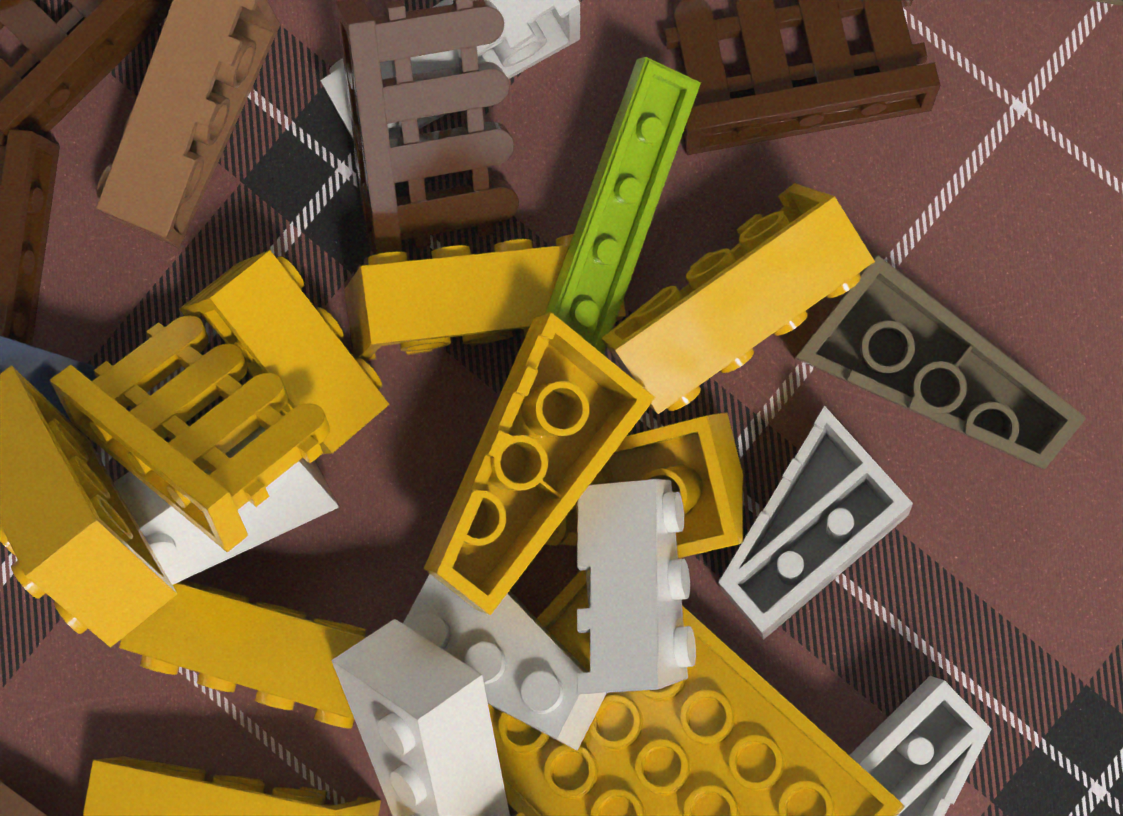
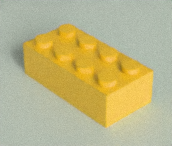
(71, 521)

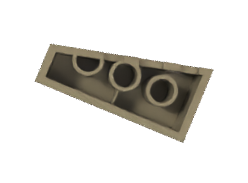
(929, 361)

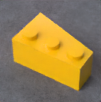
(282, 333)

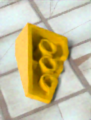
(702, 467)

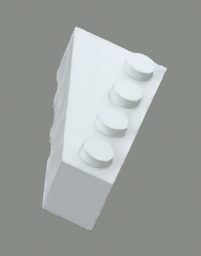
(423, 725)

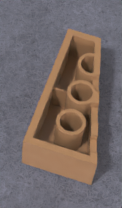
(185, 113)

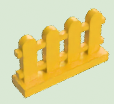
(178, 467)

